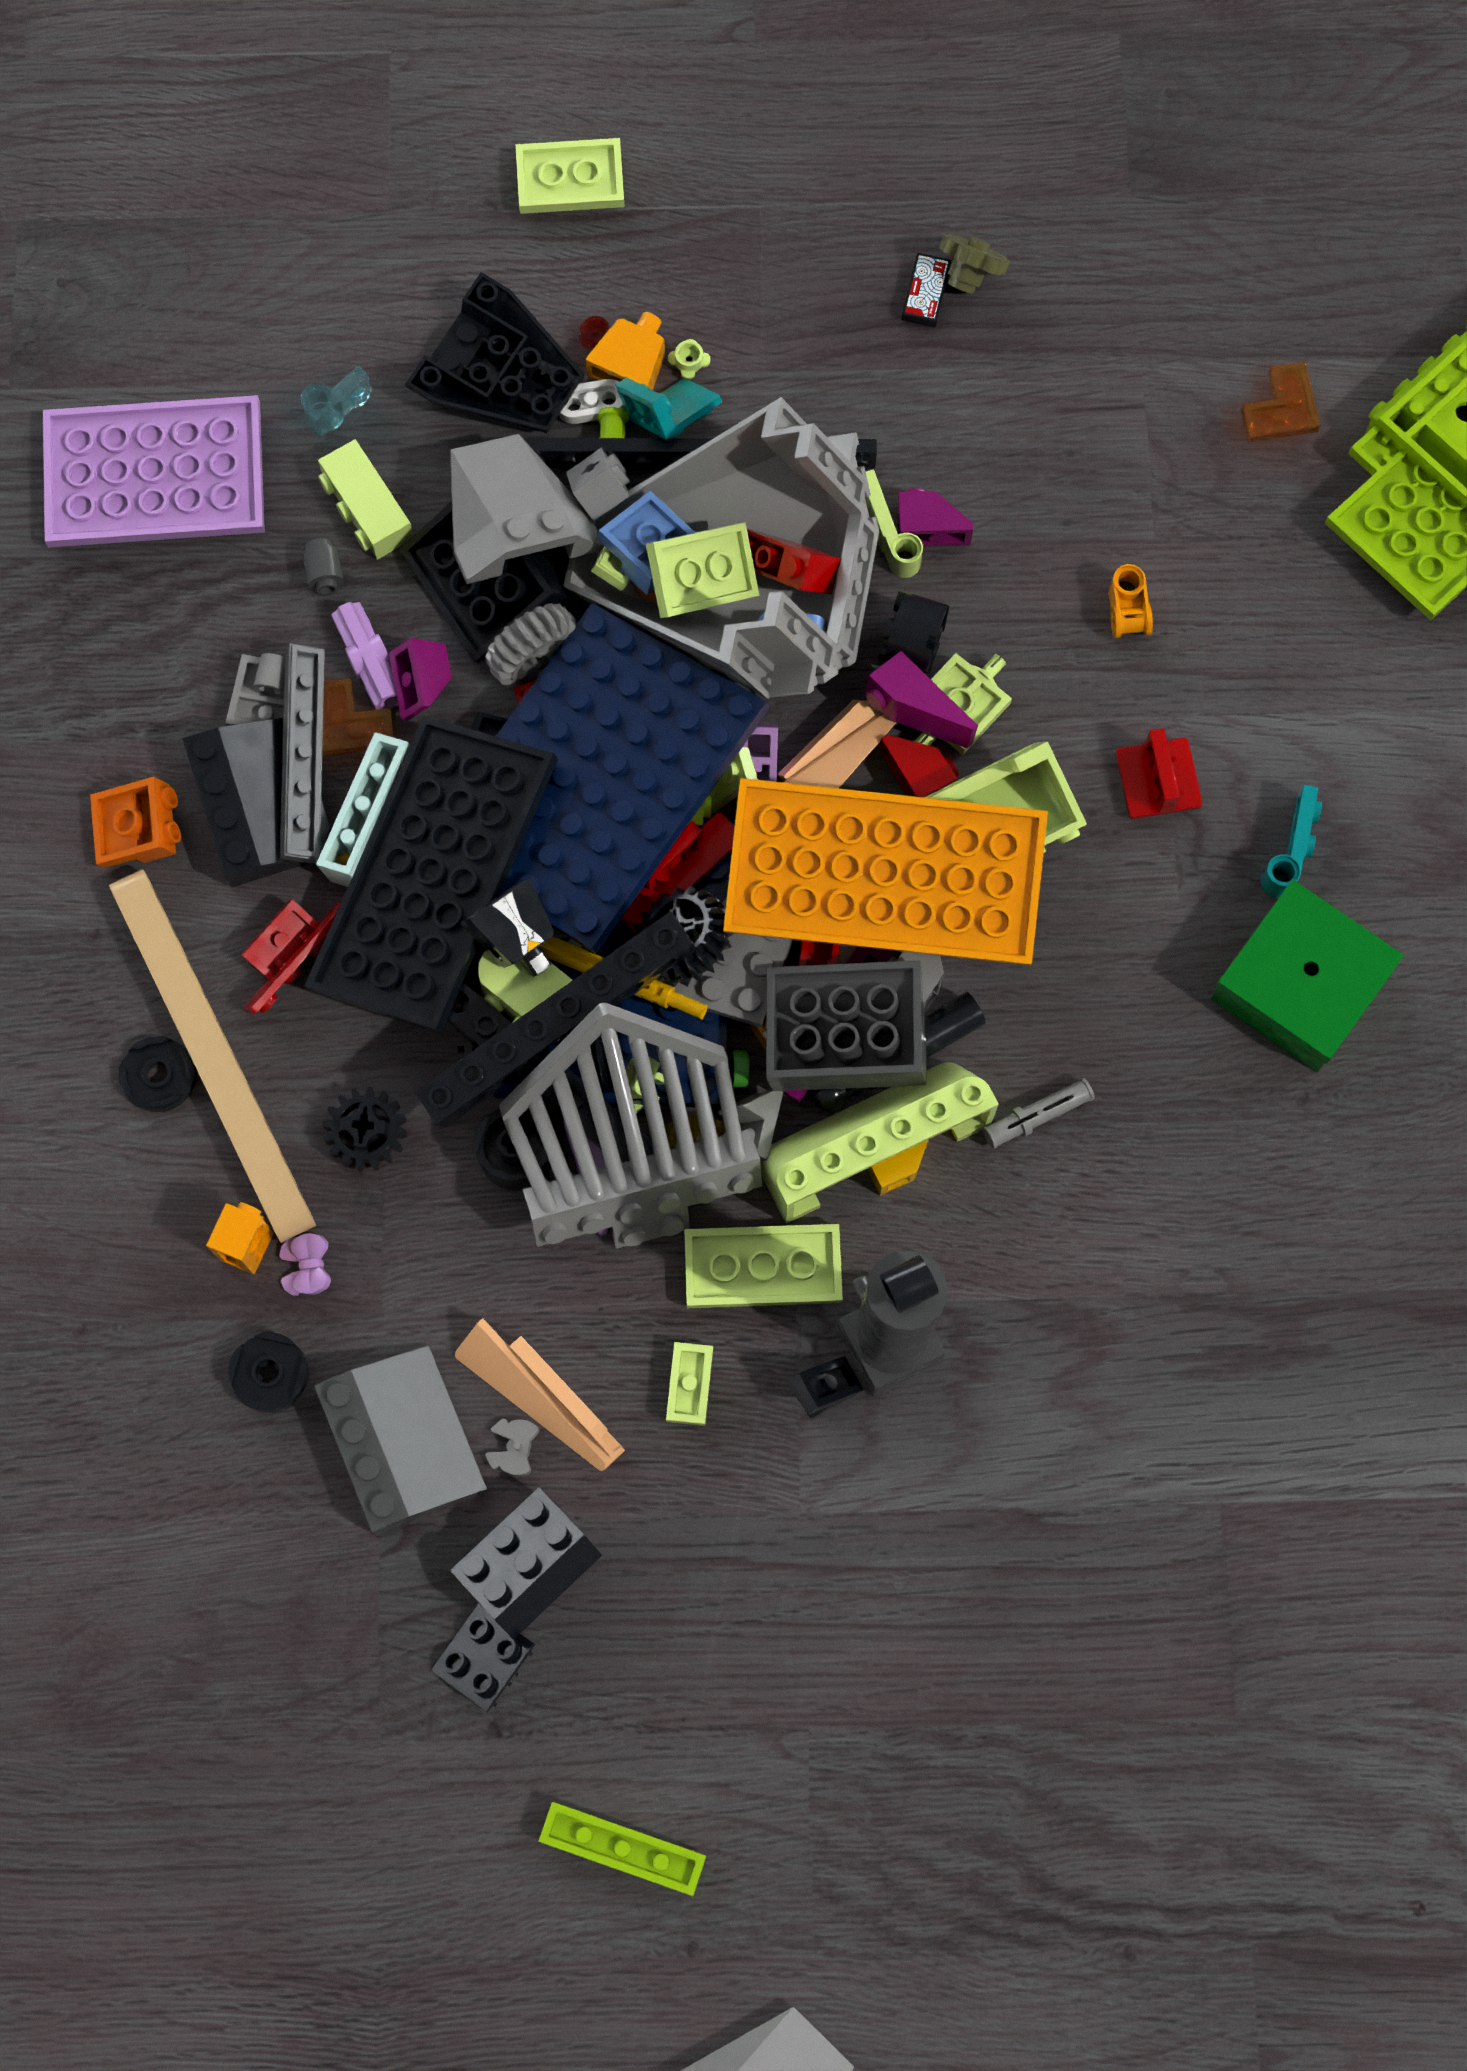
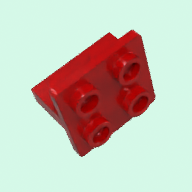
(1158, 776)

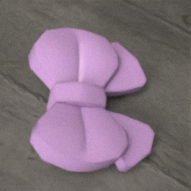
(308, 1251)

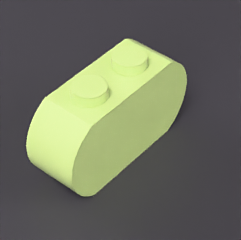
(514, 988)

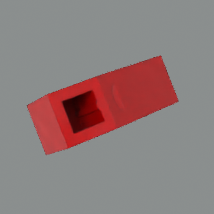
(793, 563)

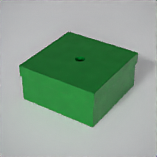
(1306, 976)

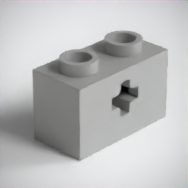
(599, 483)

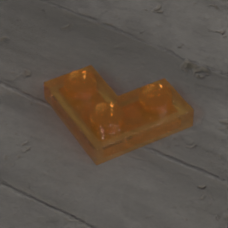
(1290, 411)
(343, 727)

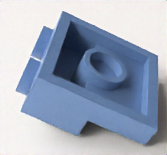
(631, 530)

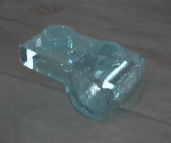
(339, 401)

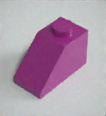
(932, 519)
(419, 674)

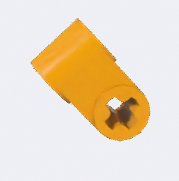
(1130, 609)

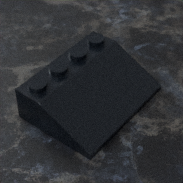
(483, 607)
(241, 795)

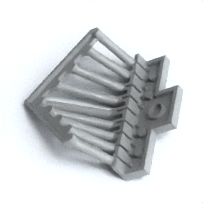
(647, 1193)

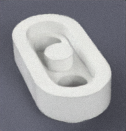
(590, 399)

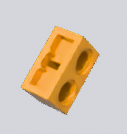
(240, 1237)

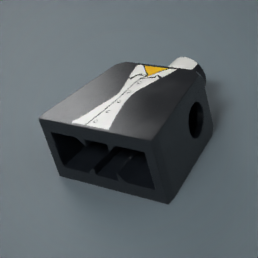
(513, 928)

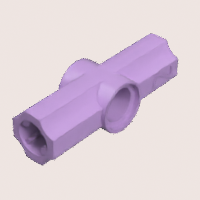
(366, 654)

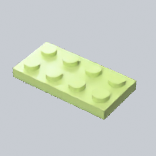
(763, 1266)

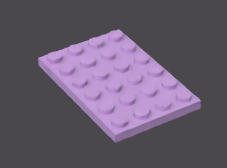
(153, 471)

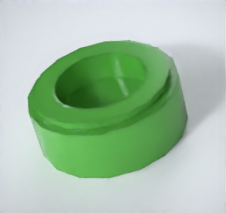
(739, 1068)

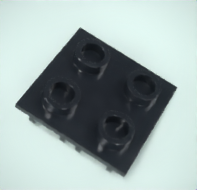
(482, 1659)

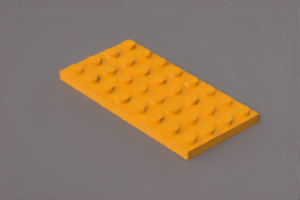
(885, 871)

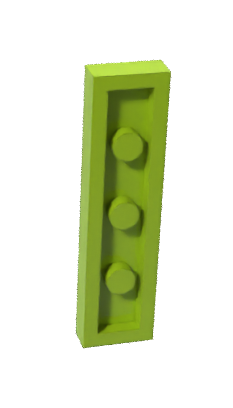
(622, 1848)

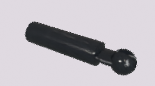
(942, 1029)

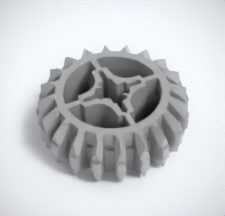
(529, 644)

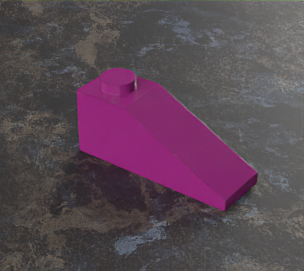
(916, 701)

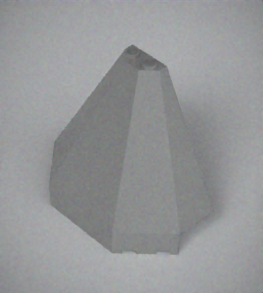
(782, 483)

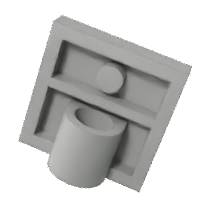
(258, 689)

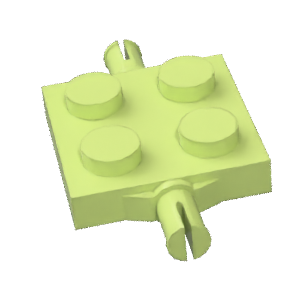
(973, 692)

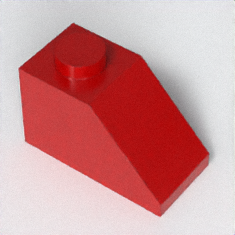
(917, 766)

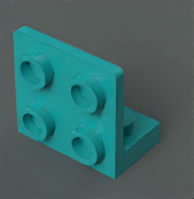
(668, 411)

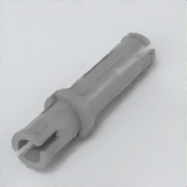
(999, 1133)

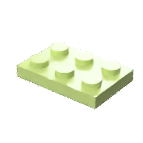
(569, 175)
(702, 569)

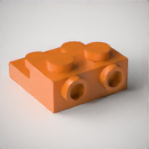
(134, 822)

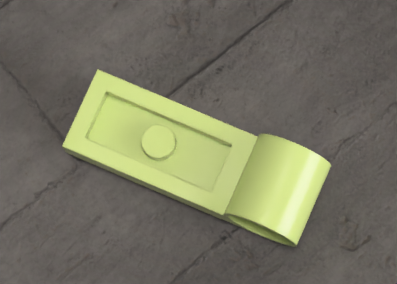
(888, 539)

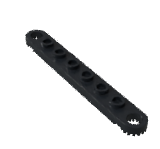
(482, 1022)

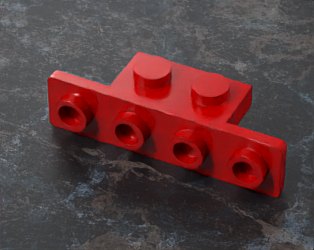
(692, 856)
(282, 948)

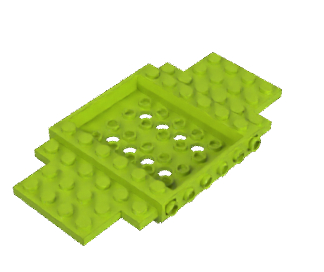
(1414, 506)

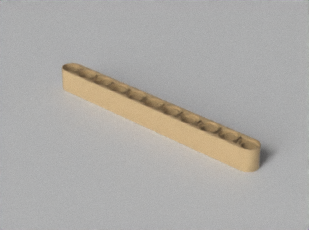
(212, 1056)

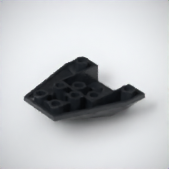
(498, 363)

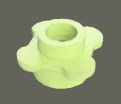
(691, 349)

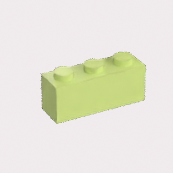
(364, 500)

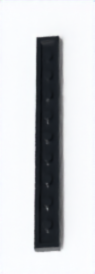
(645, 453)

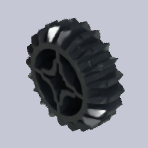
(705, 933)

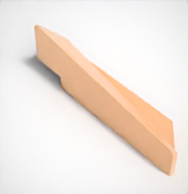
(838, 747)
(539, 1392)

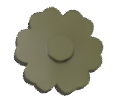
(971, 261)

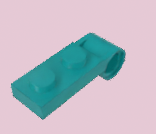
(1300, 843)

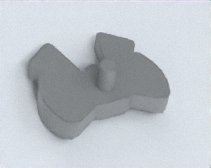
(516, 1458)

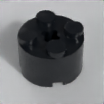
(914, 630)
(493, 1155)

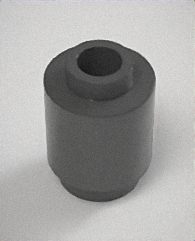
(322, 566)

